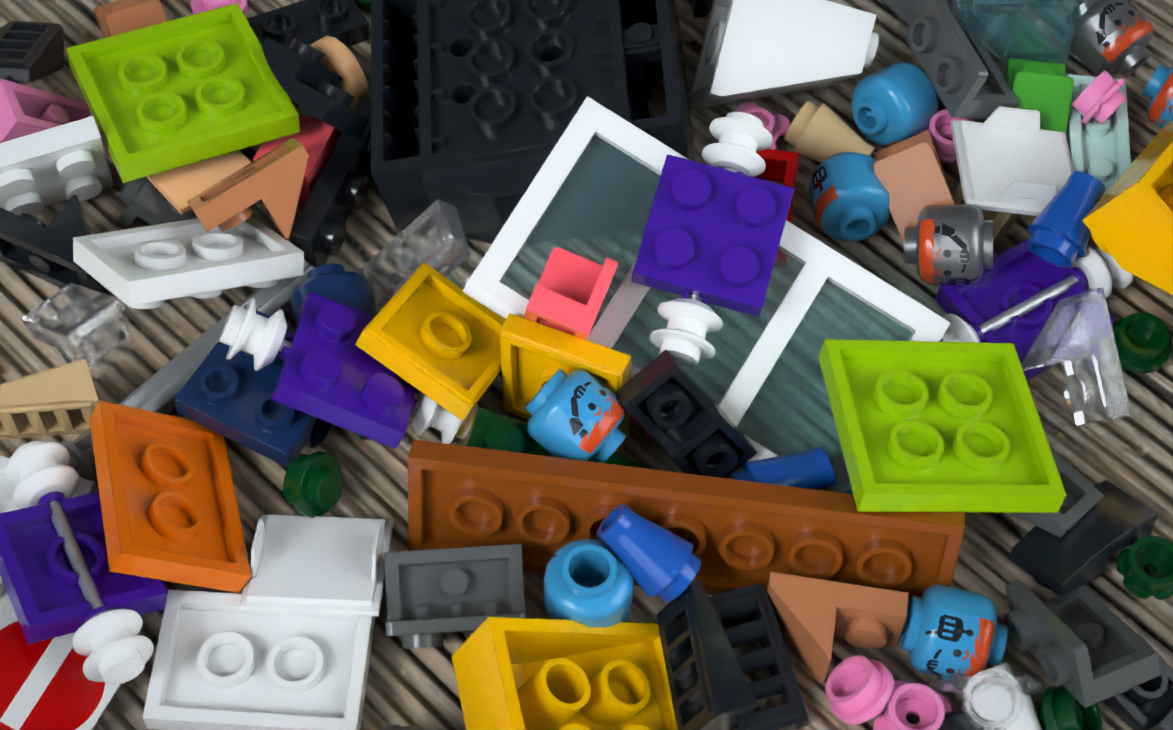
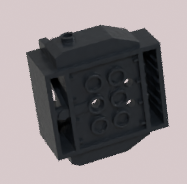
(524, 84)

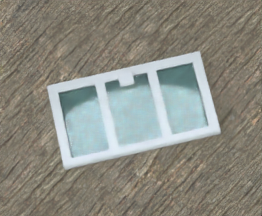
(765, 368)

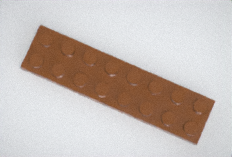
(735, 526)

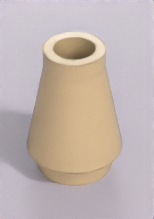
(822, 133)

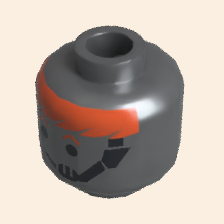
(1111, 36)
(950, 244)

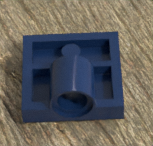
(238, 405)

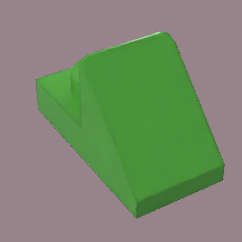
(1042, 88)

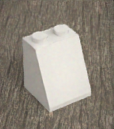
(779, 48)

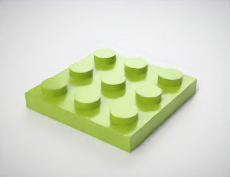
(181, 92)
(939, 427)

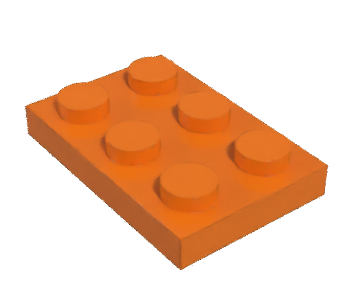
(167, 499)

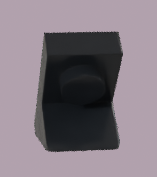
(46, 250)

